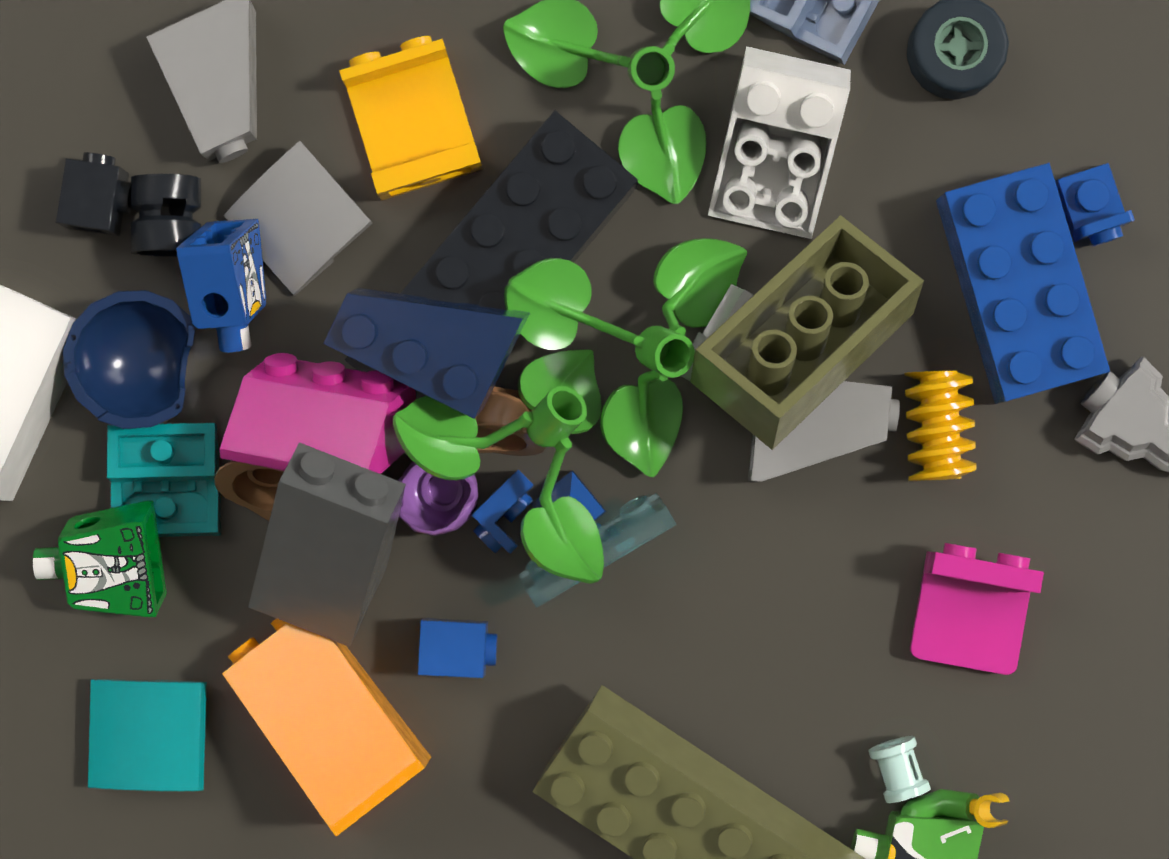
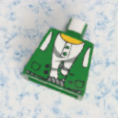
(108, 561)

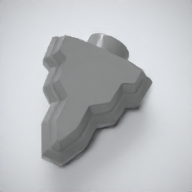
(1128, 416)

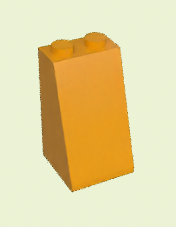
(325, 721)

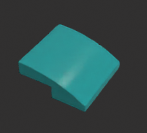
(173, 469)
(147, 735)

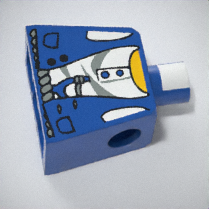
(224, 279)

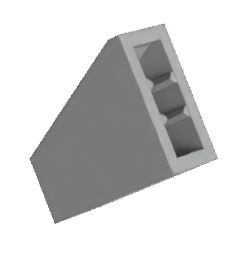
(213, 75)
(843, 423)

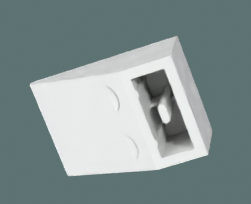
(779, 142)

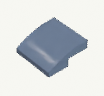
(822, 25)

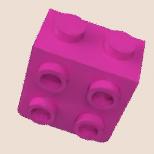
(973, 609)

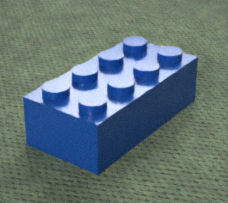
(1022, 283)

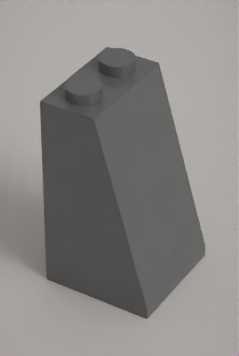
(326, 544)

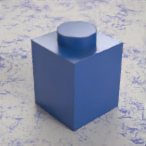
(456, 648)

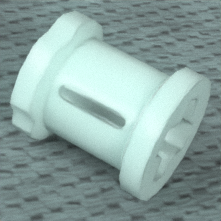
(899, 769)

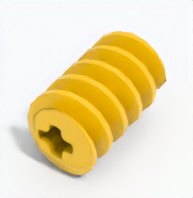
(940, 425)

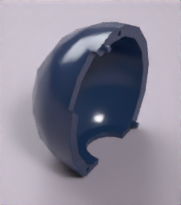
(130, 358)

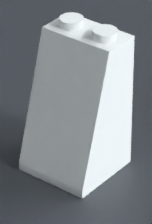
(29, 380)

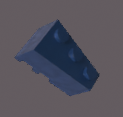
(428, 344)

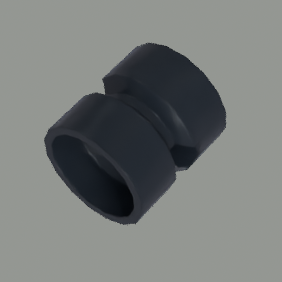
(157, 233)

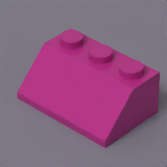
(318, 406)

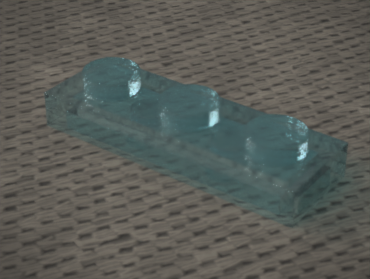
(636, 525)

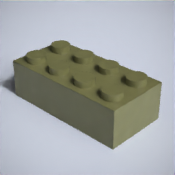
(805, 331)

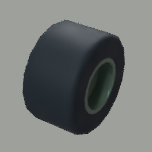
(964, 30)

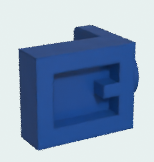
(1093, 205)
(507, 501)

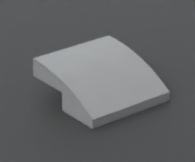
(300, 217)

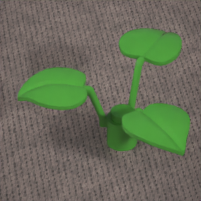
(660, 148)
(563, 402)
(645, 418)

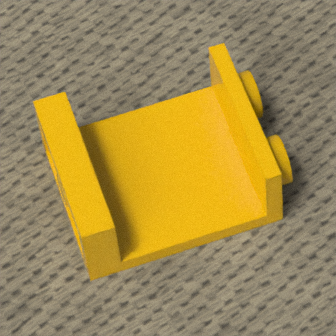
(410, 117)

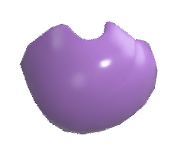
(436, 504)

